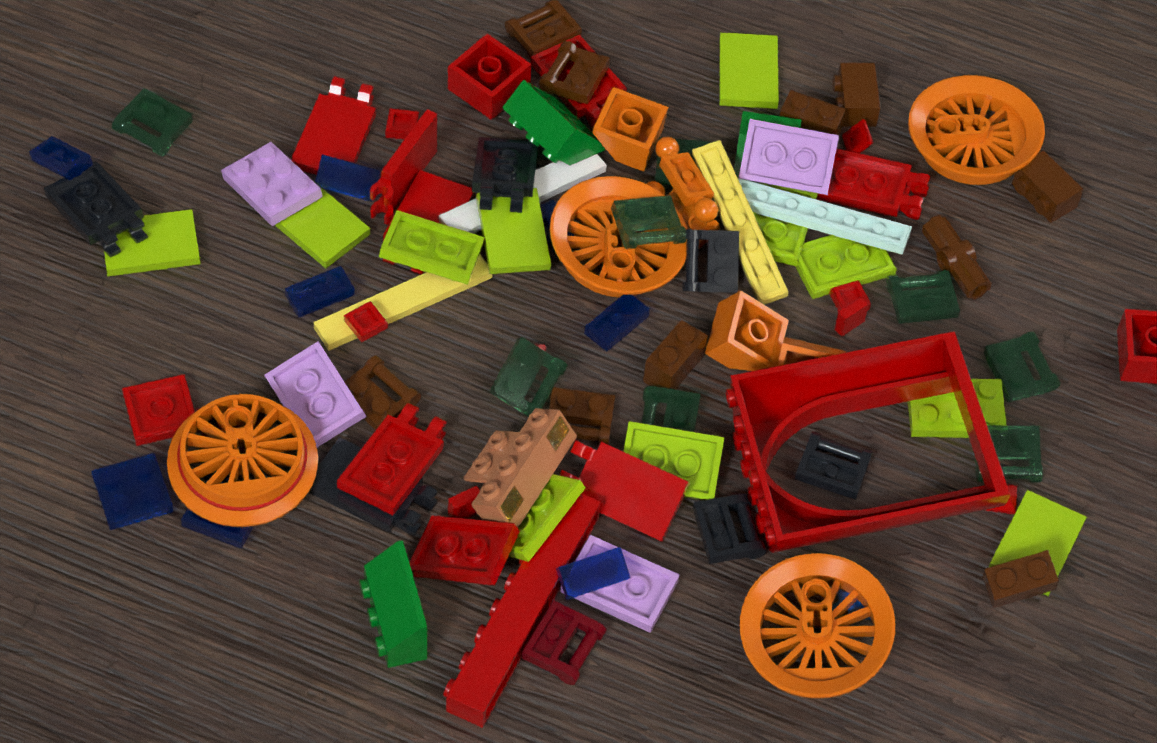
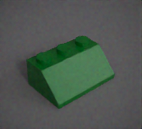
(551, 125)
(395, 607)

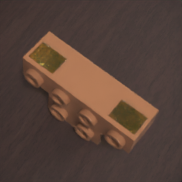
(519, 465)

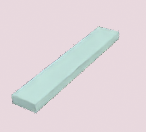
(826, 217)

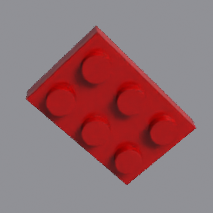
(463, 550)

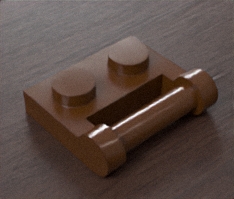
(545, 33)
(582, 78)
(375, 401)
(585, 409)

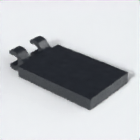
(504, 170)
(97, 208)
(326, 489)

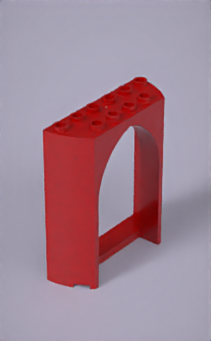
(783, 399)

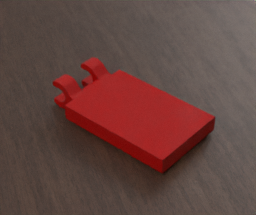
(542, 63)
(335, 127)
(404, 166)
(876, 185)
(431, 197)
(393, 460)
(630, 488)

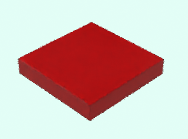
(158, 408)

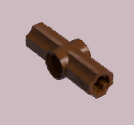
(957, 257)

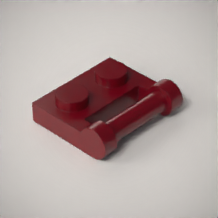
(554, 636)

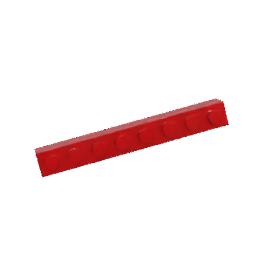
(517, 616)

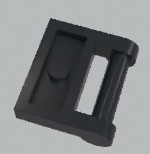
(721, 261)
(831, 472)
(719, 531)

